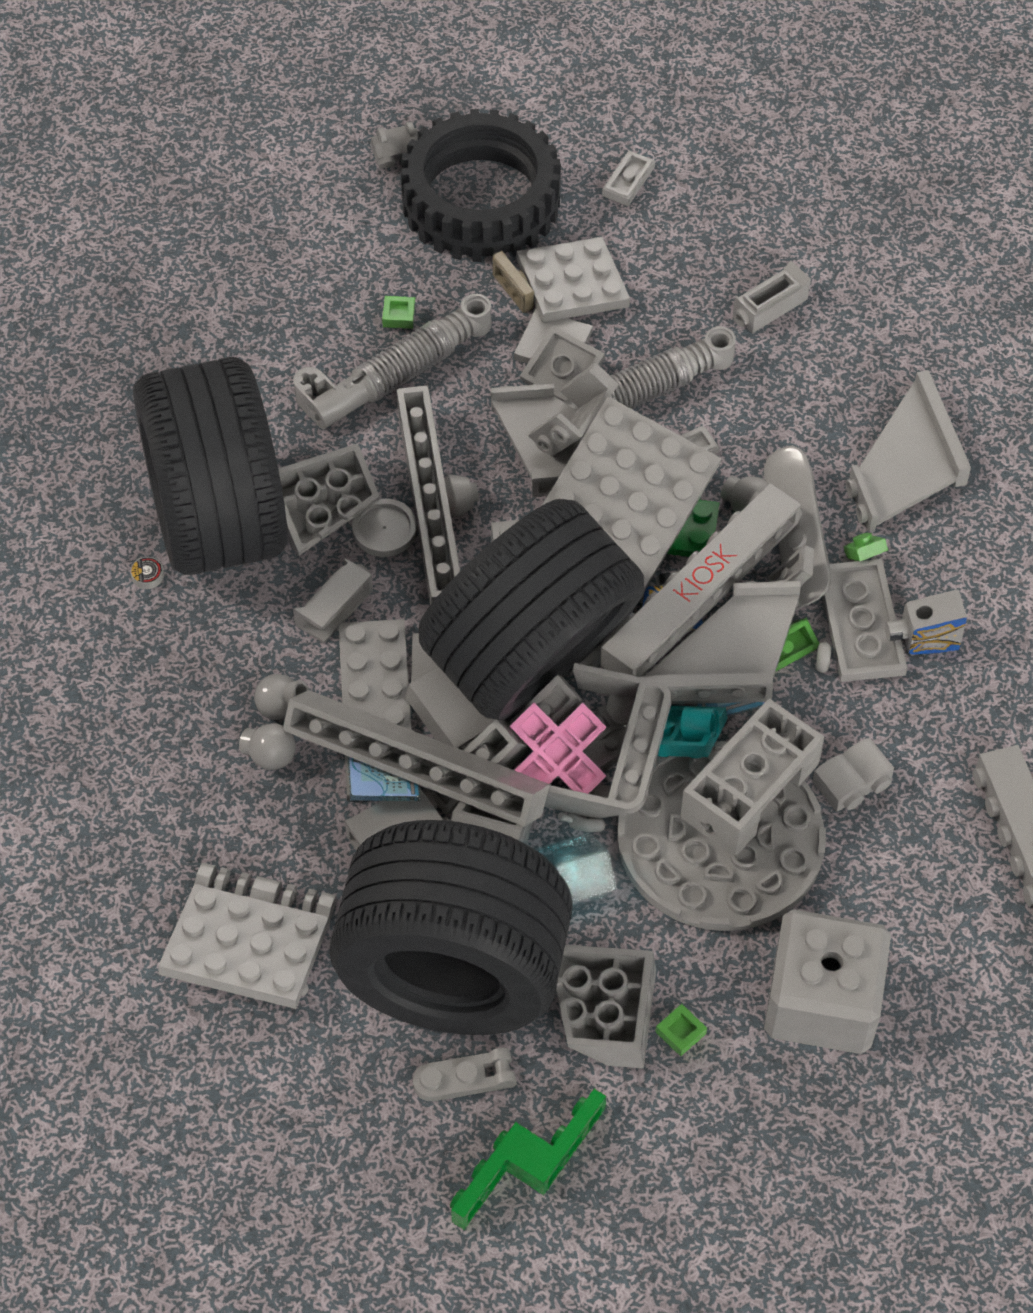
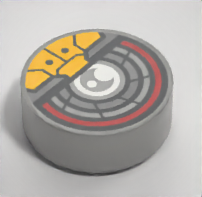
(147, 572)

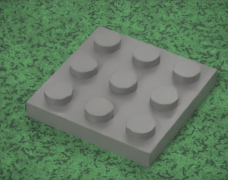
(573, 279)

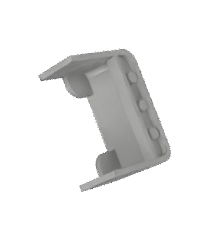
(644, 708)

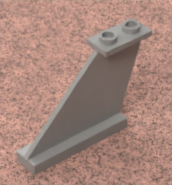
(522, 411)
(910, 458)
(734, 649)

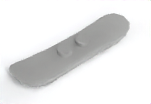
(792, 474)

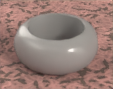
(823, 657)

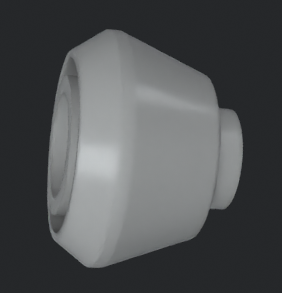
(460, 494)

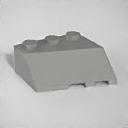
(325, 494)
(607, 1002)

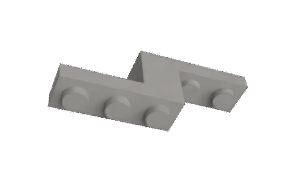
(503, 746)

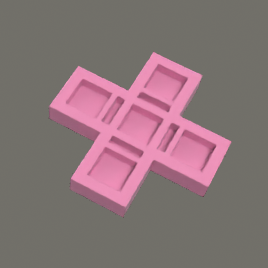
(560, 748)

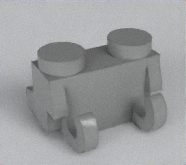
(392, 143)

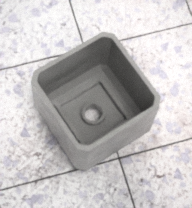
(822, 1005)

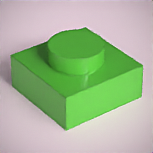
(398, 312)
(865, 547)
(681, 1030)

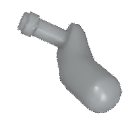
(581, 824)

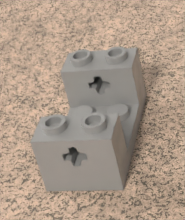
(728, 798)

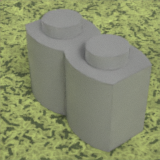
(853, 774)

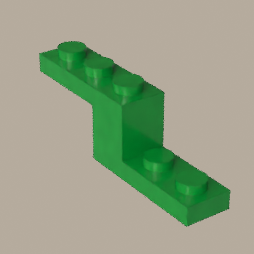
(527, 1158)

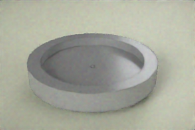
(385, 528)

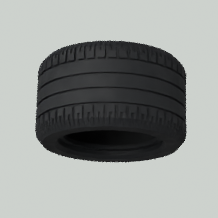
(211, 465)
(530, 607)
(452, 927)

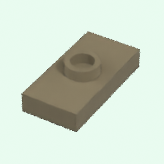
(513, 282)

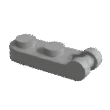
(464, 1076)

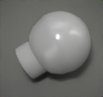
(739, 491)
(274, 694)
(268, 746)

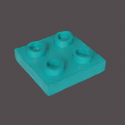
(692, 731)

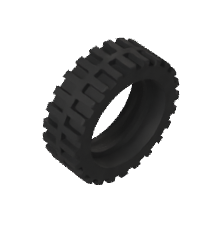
(480, 138)

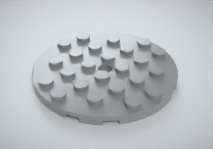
(701, 881)

